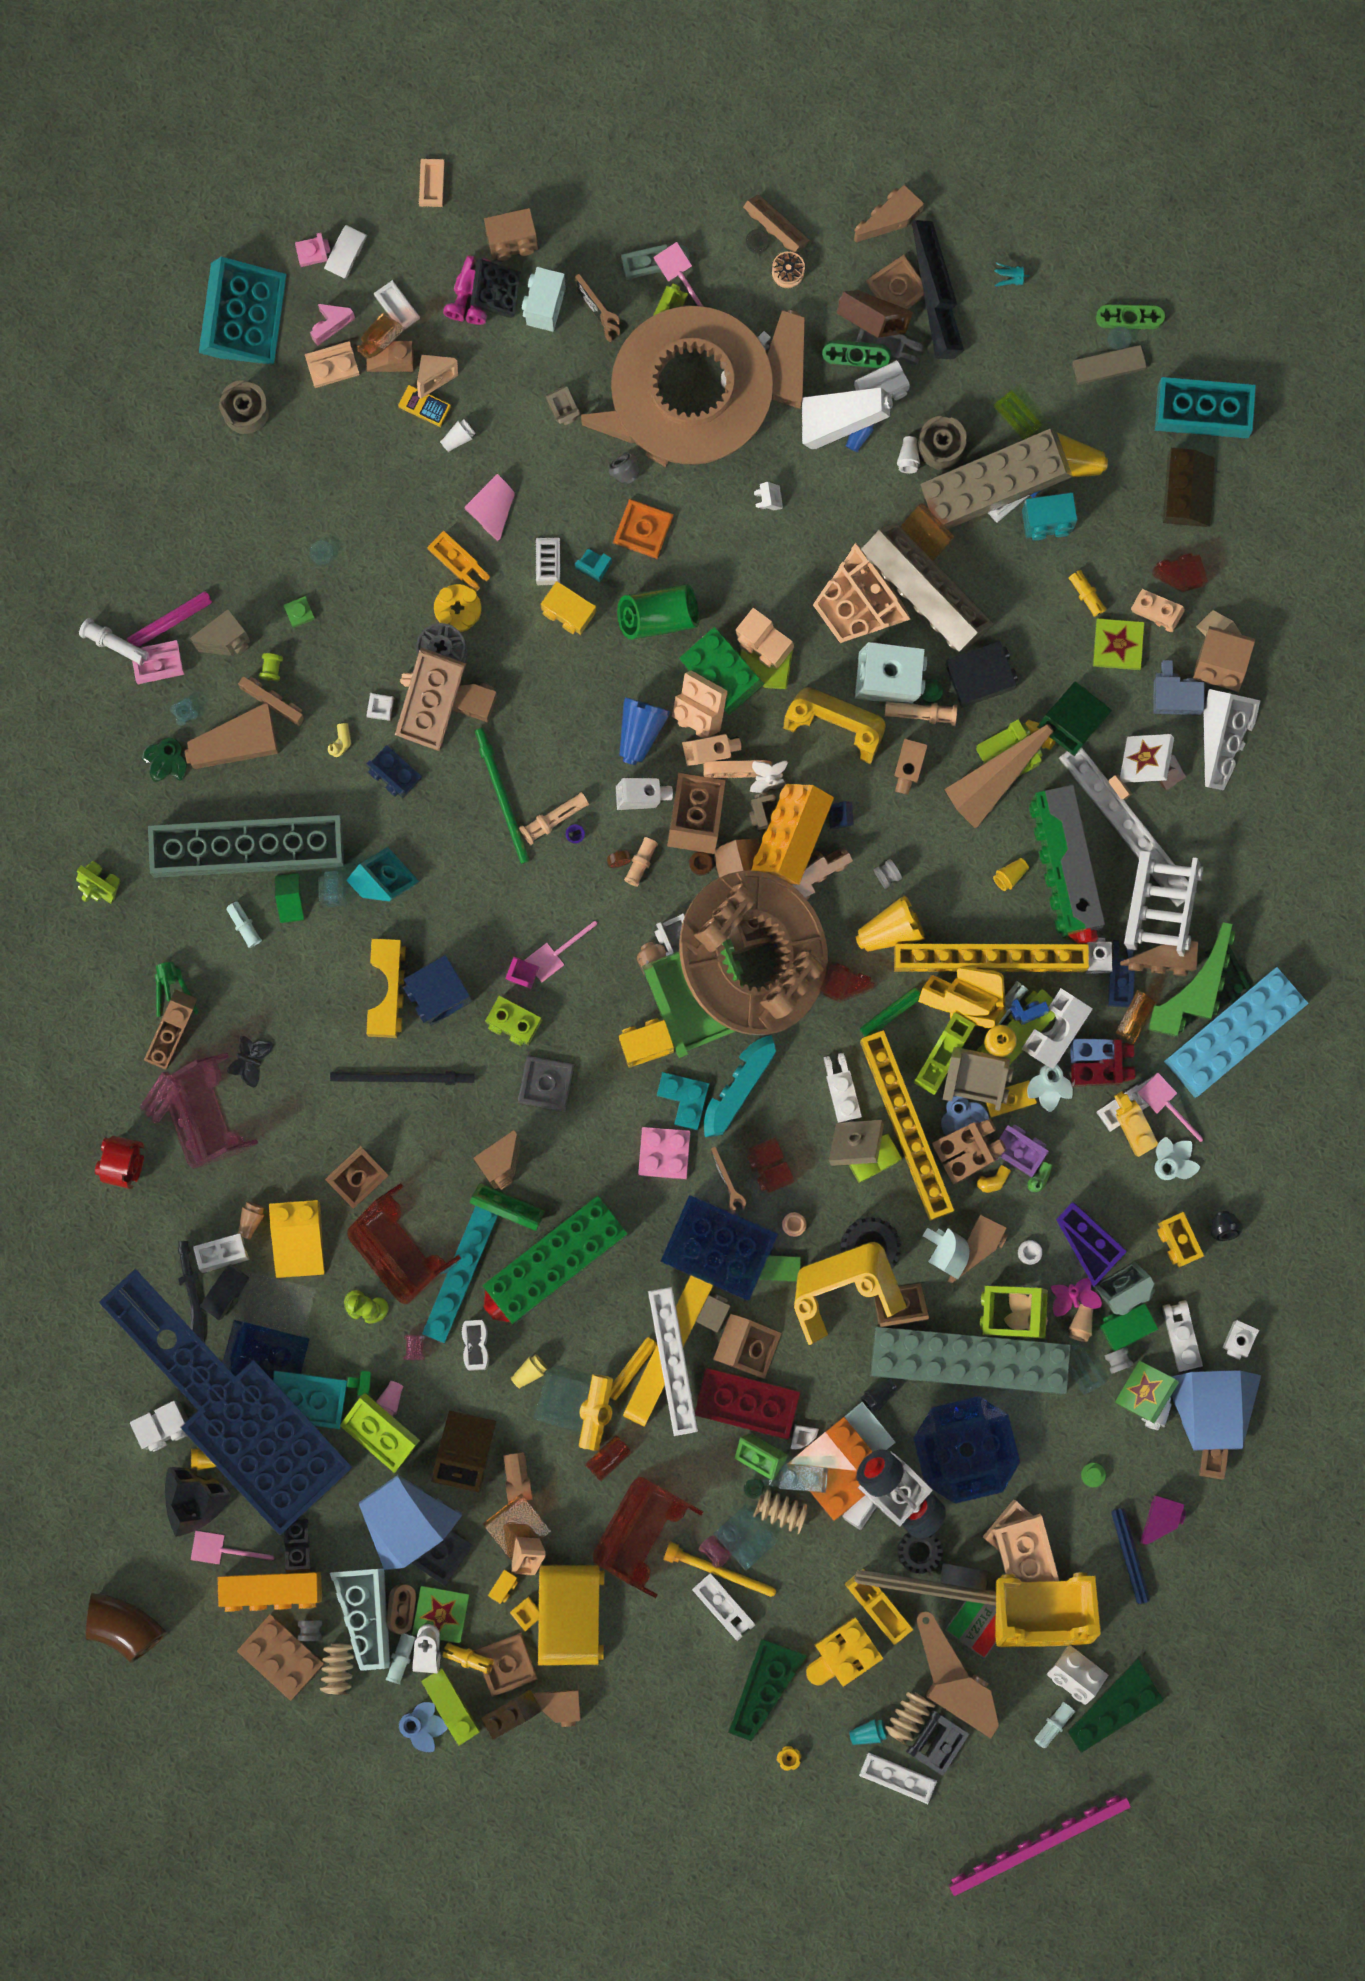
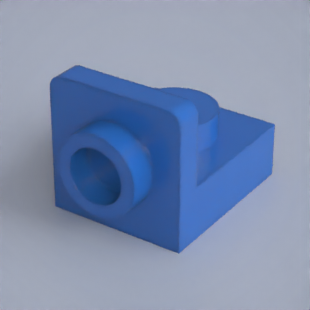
(1032, 1012)

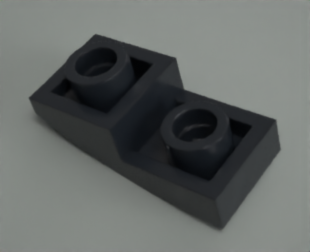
(224, 1291)
(297, 1547)

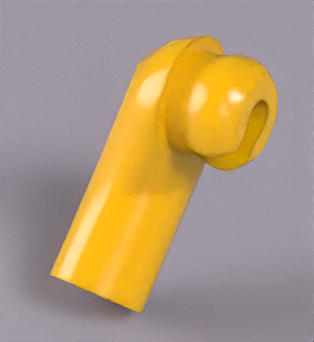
(994, 1183)

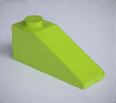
(451, 1707)

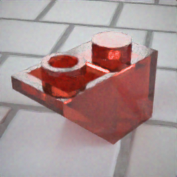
(1182, 574)
(843, 985)

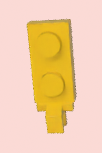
(1134, 1125)

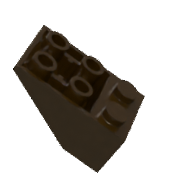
(463, 1451)

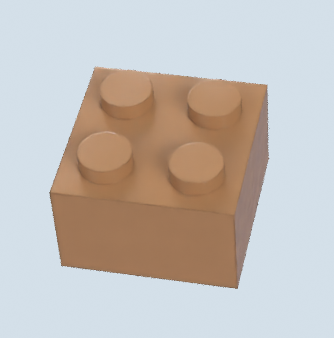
(511, 234)

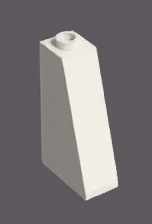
(840, 414)

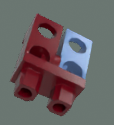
(1108, 1064)

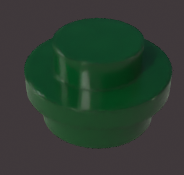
(933, 691)

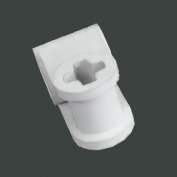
(426, 1650)

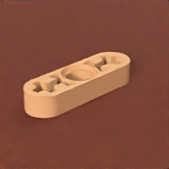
(730, 769)

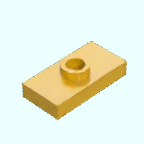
(1016, 1100)

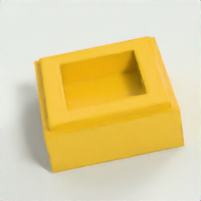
(526, 1613)

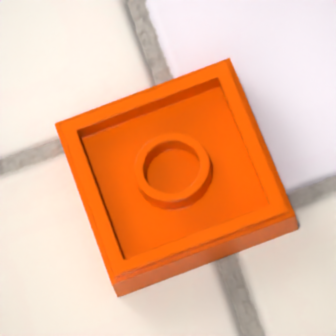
(643, 528)

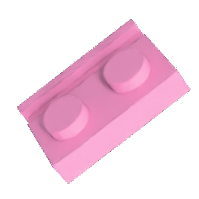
(162, 663)

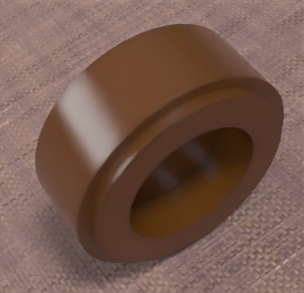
(618, 859)
(701, 863)

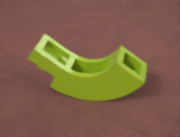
(939, 1060)

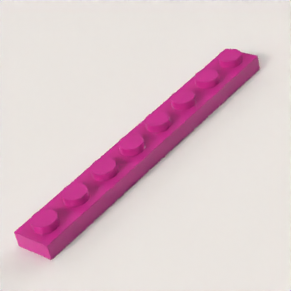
(1029, 1849)

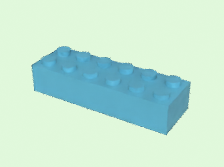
(1236, 1032)

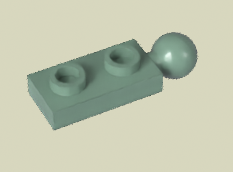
(642, 262)

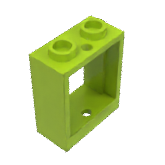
(1038, 1312)

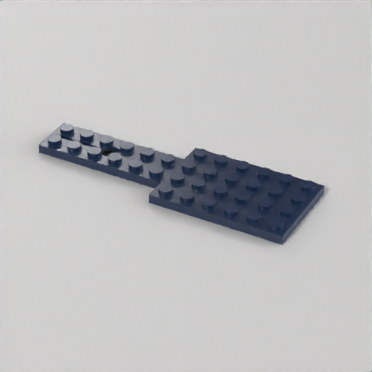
(241, 1419)

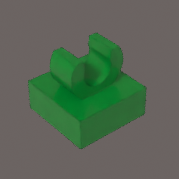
(361, 1383)

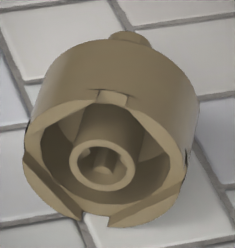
(243, 420)
(942, 429)

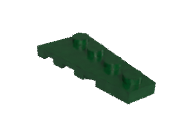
(767, 1679)
(1119, 1705)

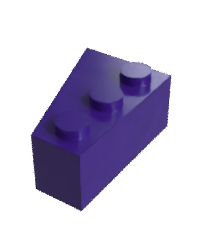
(1090, 1242)

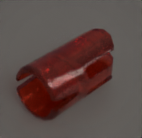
(608, 1458)

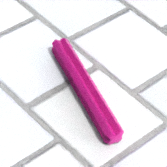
(170, 619)

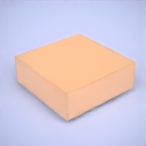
(1120, 787)

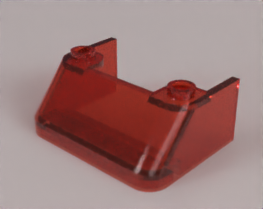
(392, 1252)
(635, 1531)

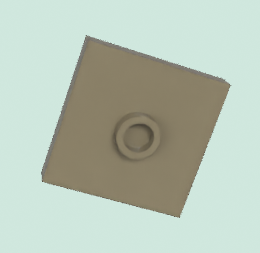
(856, 1142)

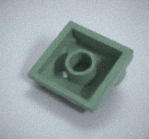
(1126, 1288)

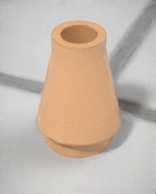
(1082, 1324)

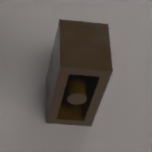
(511, 1714)

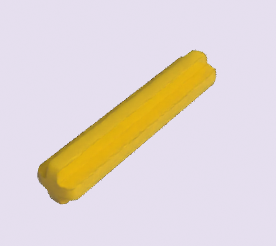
(632, 1367)

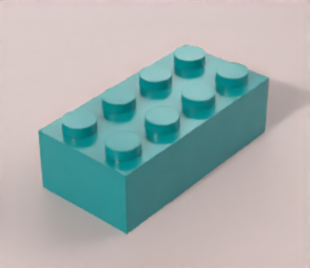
(1205, 407)

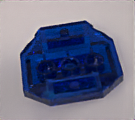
(993, 1445)

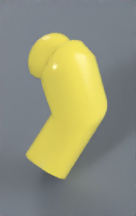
(340, 746)

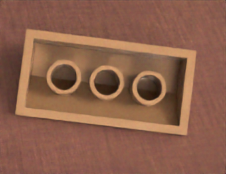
(500, 1160)

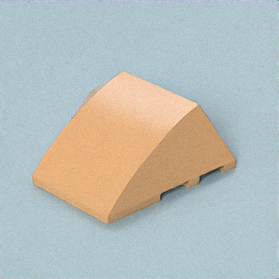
(859, 599)

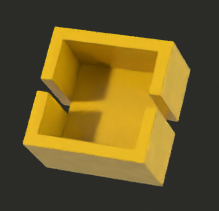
(646, 1042)

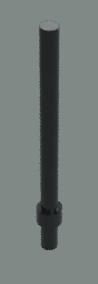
(448, 1077)

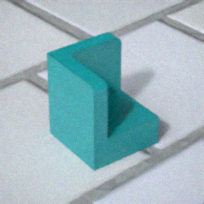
(594, 564)

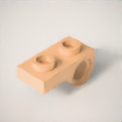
(1158, 609)

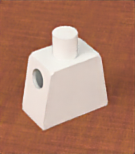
(631, 793)

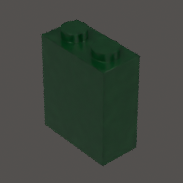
(1075, 718)

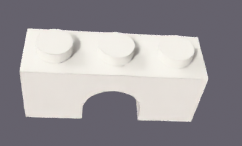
(1051, 1045)

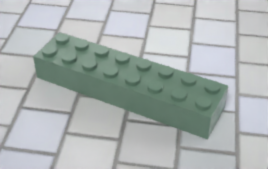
(246, 846)
(970, 1360)

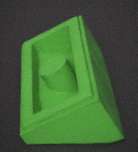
(760, 1456)

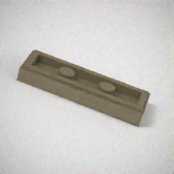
(1109, 365)

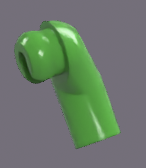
(1040, 1179)

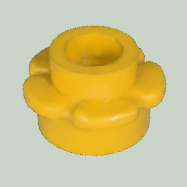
(793, 1763)

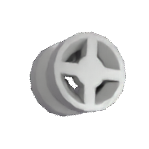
(887, 873)
(1119, 1360)

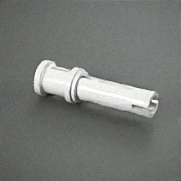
(104, 637)

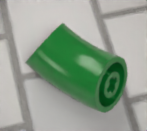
(658, 612)

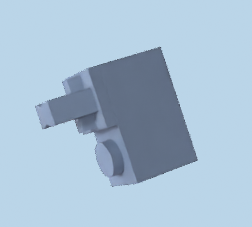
(1176, 696)

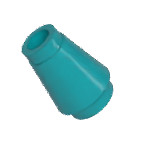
(869, 1733)

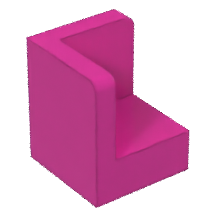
(522, 973)

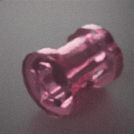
(414, 1347)
(714, 1551)

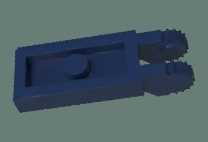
(1120, 979)

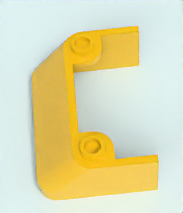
(864, 1266)

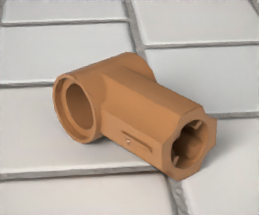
(517, 1477)

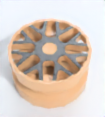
(788, 269)

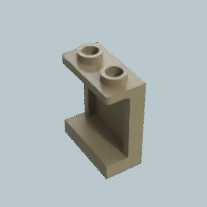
(978, 1077)

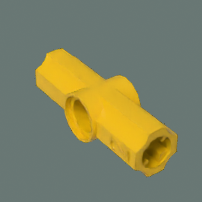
(595, 1412)

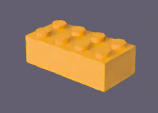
(793, 832)
(269, 1589)

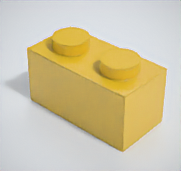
(502, 1586)

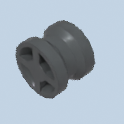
(310, 1630)

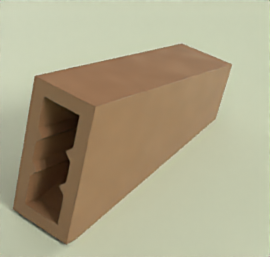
(787, 359)
(236, 740)

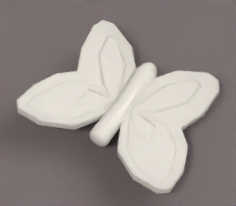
(768, 776)

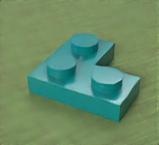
(690, 1095)

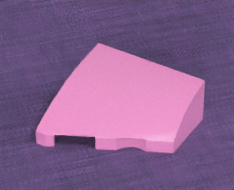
(492, 506)

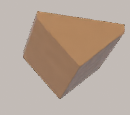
(736, 856)
(356, 1177)
(914, 1311)

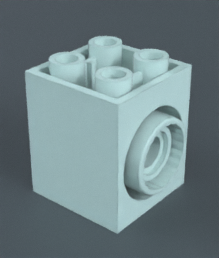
(904, 672)

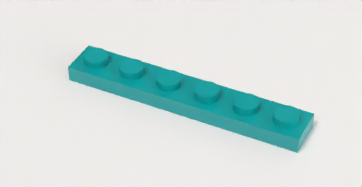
(460, 1274)

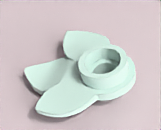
(1050, 1090)
(1177, 1157)

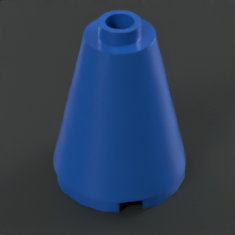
(639, 729)

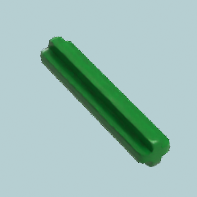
(890, 1012)

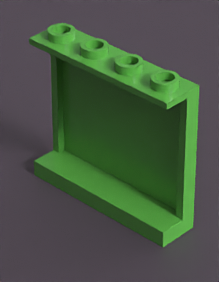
(684, 1017)

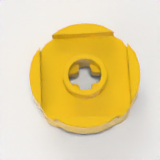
(467, 597)

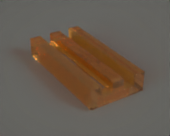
(1135, 1017)

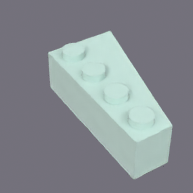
(365, 1614)

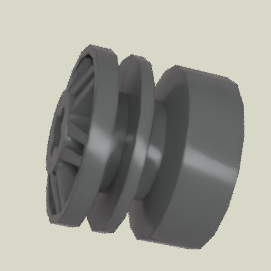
(446, 635)

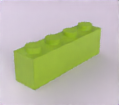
(1024, 1031)

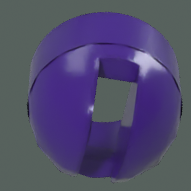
(576, 838)

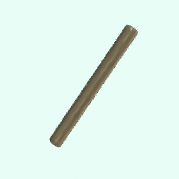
(925, 1587)

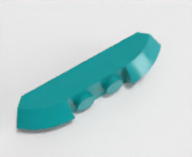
(756, 1059)

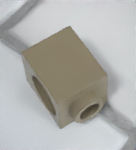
(713, 1313)

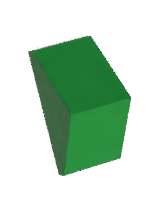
(289, 898)

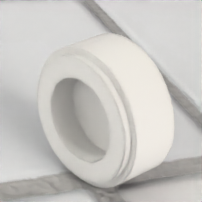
(1030, 1252)

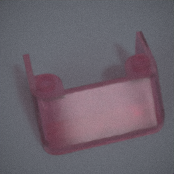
(199, 1115)

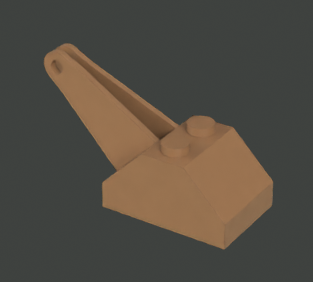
(951, 1684)

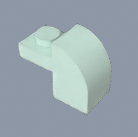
(950, 1253)

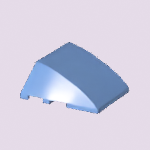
(1216, 1407)
(405, 1521)

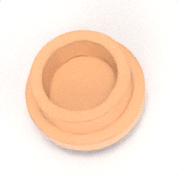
(794, 1224)

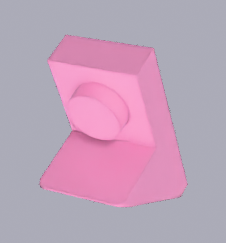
(336, 318)

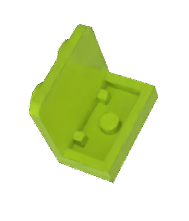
(1006, 739)

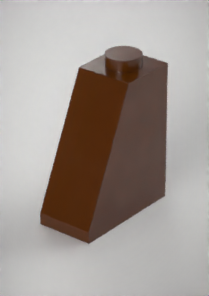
(874, 314)

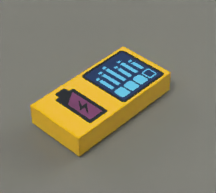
(427, 408)

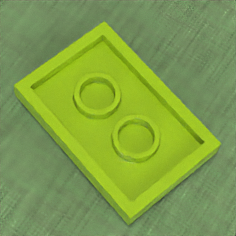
(379, 1433)

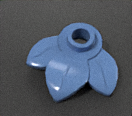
(956, 1120)
(426, 1726)

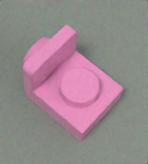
(312, 250)

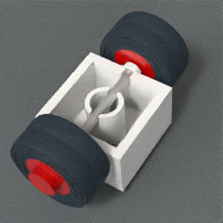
(900, 1493)

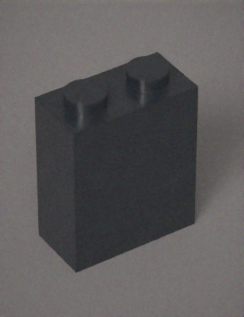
(981, 674)

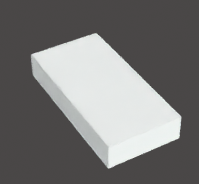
(396, 305)

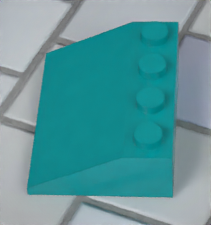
(242, 312)

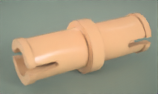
(641, 861)

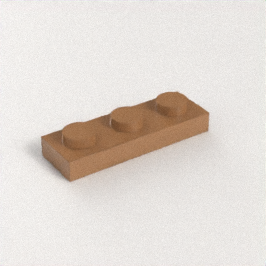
(776, 224)
(290, 711)

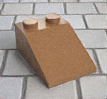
(696, 813)

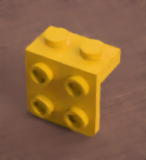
(990, 982)

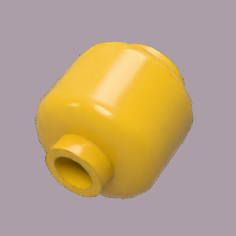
(997, 1049)

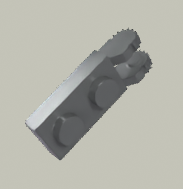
(895, 344)

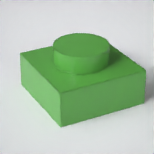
(299, 612)

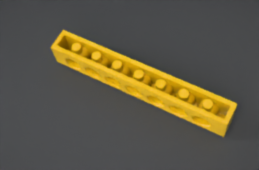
(991, 957)
(906, 1125)

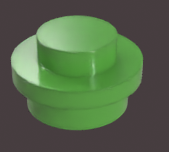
(1093, 1474)

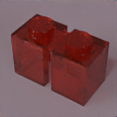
(773, 1178)

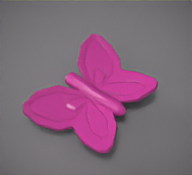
(1073, 1294)

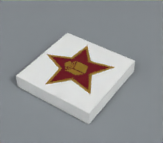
(1147, 758)

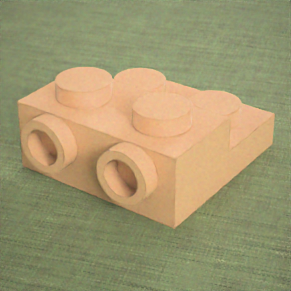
(700, 705)

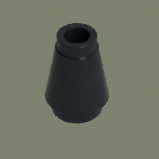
(878, 1395)

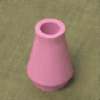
(390, 1398)

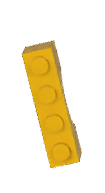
(384, 1019)

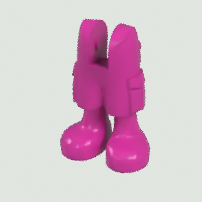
(463, 288)

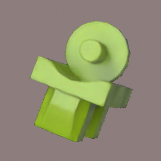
(94, 886)

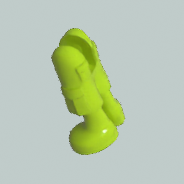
(359, 1305)

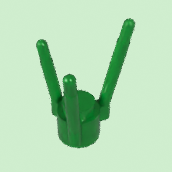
(166, 976)

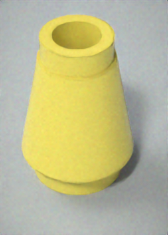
(529, 1371)

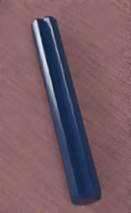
(1130, 1556)

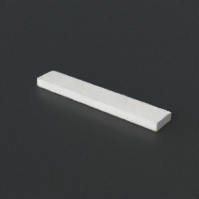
(673, 1361)

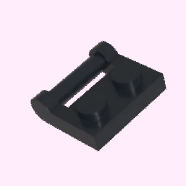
(944, 1746)

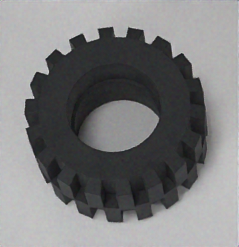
(878, 1227)

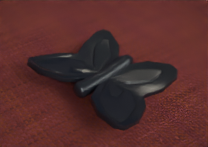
(247, 1059)

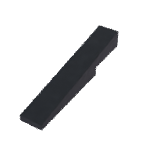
(937, 291)

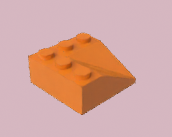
(841, 1452)

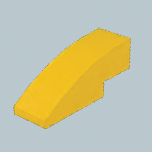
(956, 997)
(880, 1610)

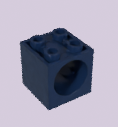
(436, 991)

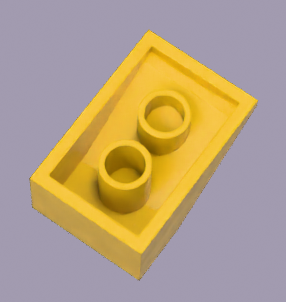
(297, 1238)

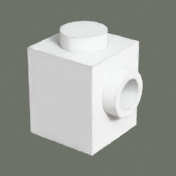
(1100, 956)

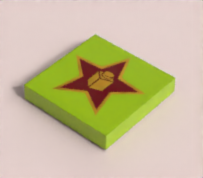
(1118, 644)

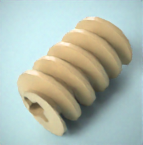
(781, 1510)
(337, 1669)
(909, 1717)

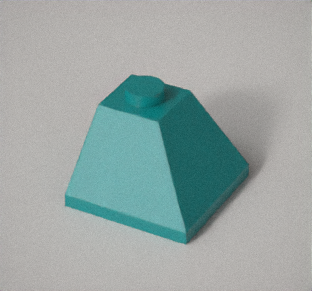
(382, 877)

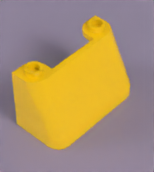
(866, 725)
(1046, 1612)
(569, 1615)

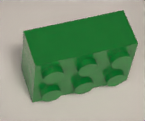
(721, 664)

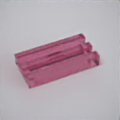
(157, 1094)

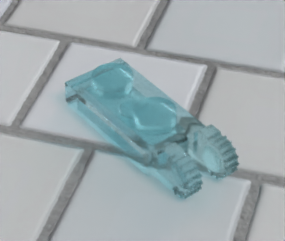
(801, 1478)

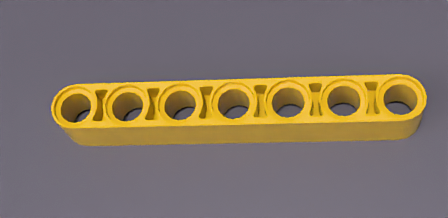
(652, 1380)

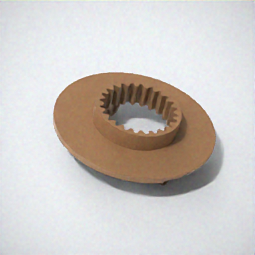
(693, 437)
(799, 944)

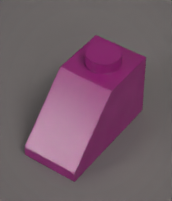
(1162, 1519)

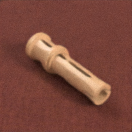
(925, 712)
(544, 824)

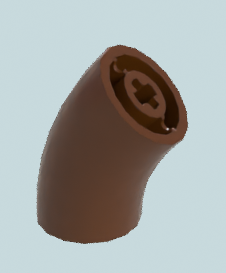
(122, 1626)

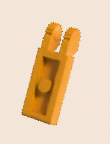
(456, 559)

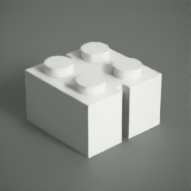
(160, 1427)

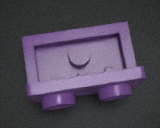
(1022, 1151)

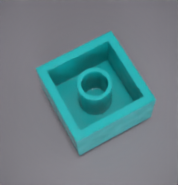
(1049, 516)

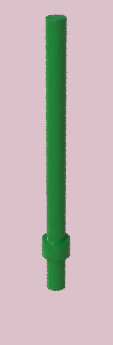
(487, 752)

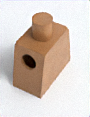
(913, 754)

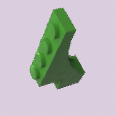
(1200, 995)

